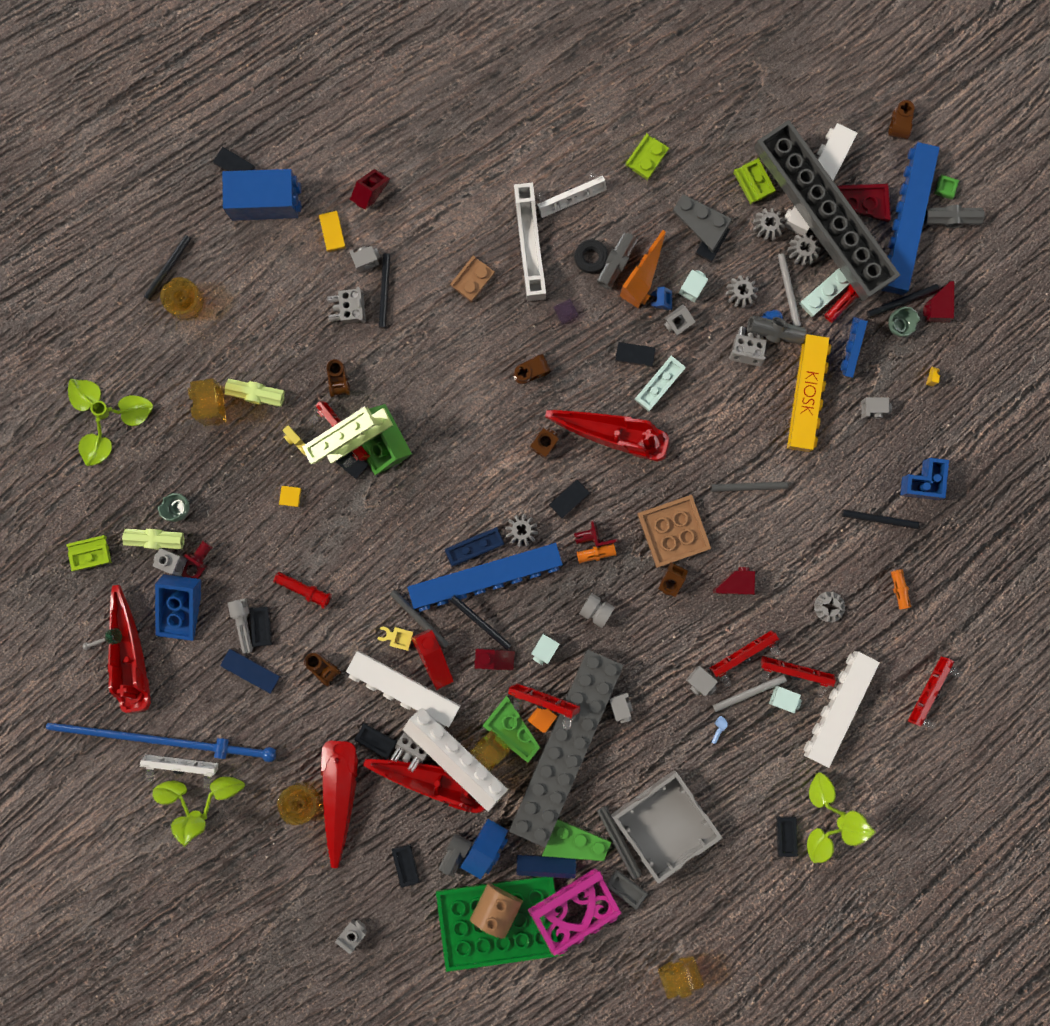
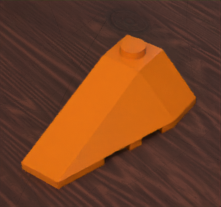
(640, 280)

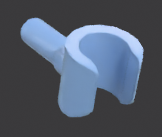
(722, 724)

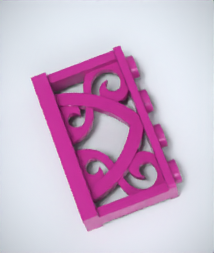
(560, 898)

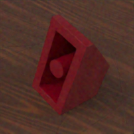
(369, 188)
(941, 305)
(738, 582)
(494, 659)

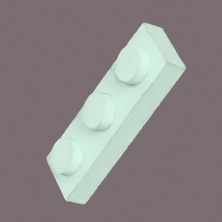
(824, 293)
(660, 383)

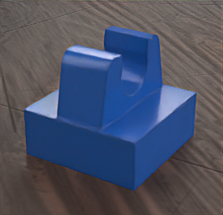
(664, 298)

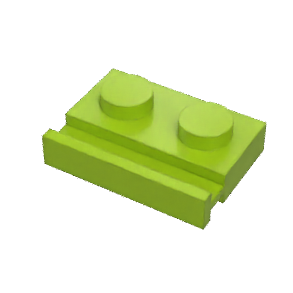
(647, 156)
(754, 181)
(88, 553)

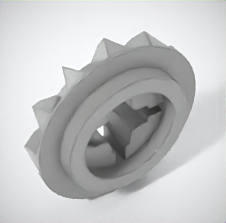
(823, 613)

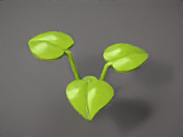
(86, 396)
(193, 824)
(852, 825)

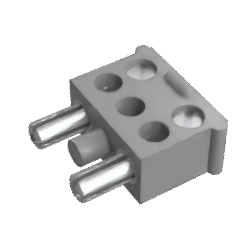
(356, 306)
(748, 349)
(409, 752)

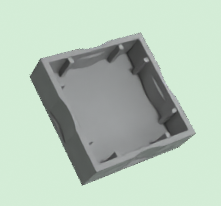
(666, 826)

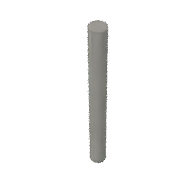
(789, 289)
(749, 693)

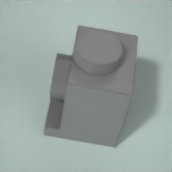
(365, 258)
(685, 320)
(875, 407)
(620, 707)
(347, 943)

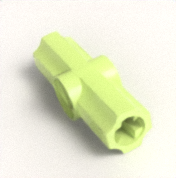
(254, 392)
(153, 539)

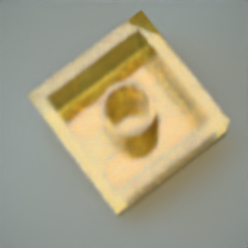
(207, 402)

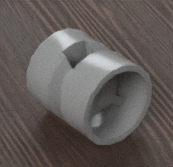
(596, 610)

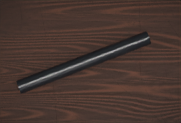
(167, 267)
(384, 291)
(901, 301)
(880, 519)
(480, 622)

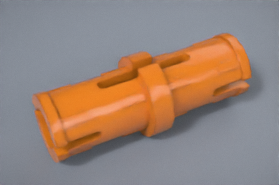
(596, 553)
(901, 589)

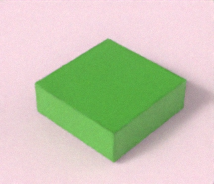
(946, 187)

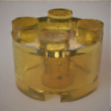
(189, 306)
(490, 750)
(288, 807)
(680, 977)

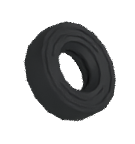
(591, 245)

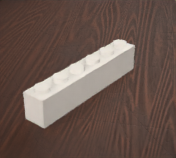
(831, 158)
(402, 688)
(841, 708)
(455, 759)

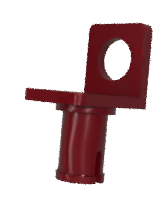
(592, 535)
(197, 560)

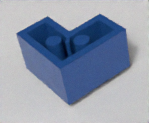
(930, 484)
(485, 849)

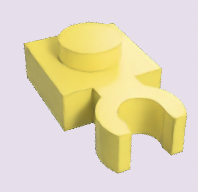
(291, 437)
(399, 637)

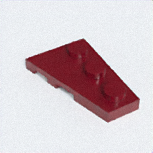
(868, 200)

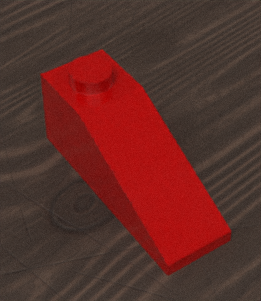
(432, 658)

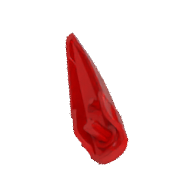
(617, 432)
(126, 660)
(426, 780)
(339, 783)

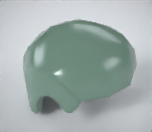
(903, 321)
(174, 507)

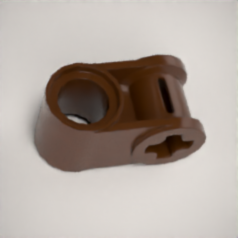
(902, 120)
(534, 368)
(338, 382)
(322, 668)

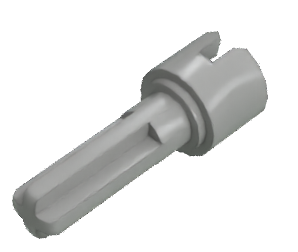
(239, 610)

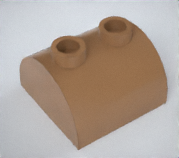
(496, 911)

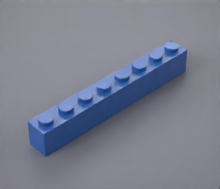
(911, 214)
(485, 576)

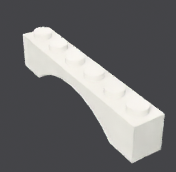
(529, 242)

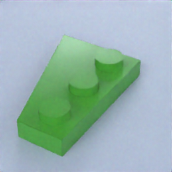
(512, 730)
(575, 843)

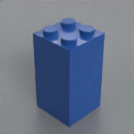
(261, 194)

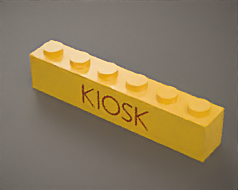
(808, 393)

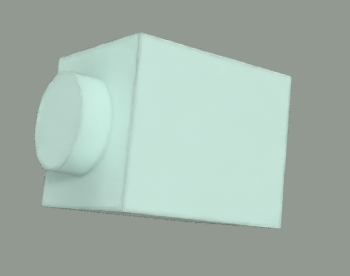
(693, 285)
(544, 649)
(785, 699)

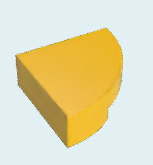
(933, 377)

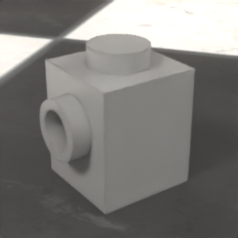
(169, 562)
(701, 682)

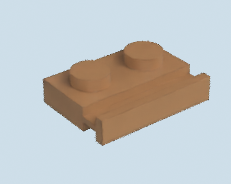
(472, 279)

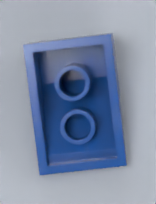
(177, 606)

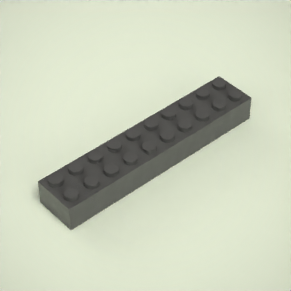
(826, 210)
(565, 749)

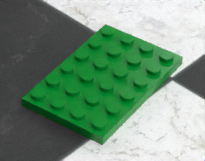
(470, 947)

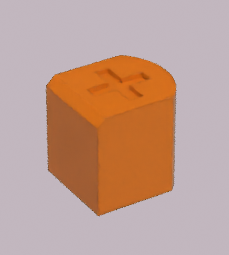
(542, 719)

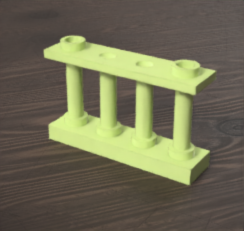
(347, 435)

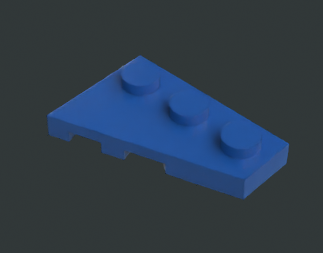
(853, 346)

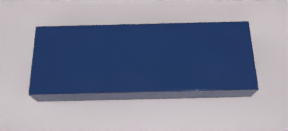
(474, 546)
(250, 671)
(546, 866)

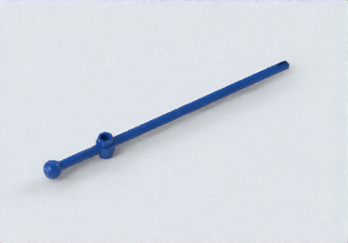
(221, 747)

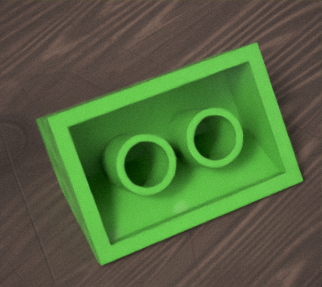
(387, 447)

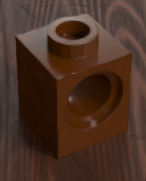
(541, 450)
(672, 573)

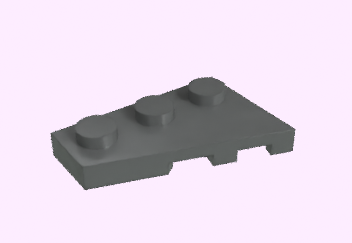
(702, 220)

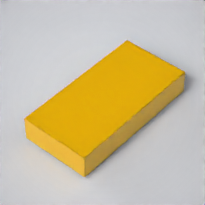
(332, 231)

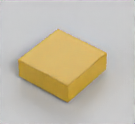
(290, 496)

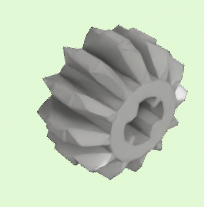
(765, 218)
(803, 256)
(734, 291)
(528, 530)

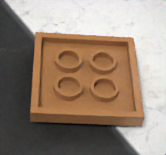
(674, 531)

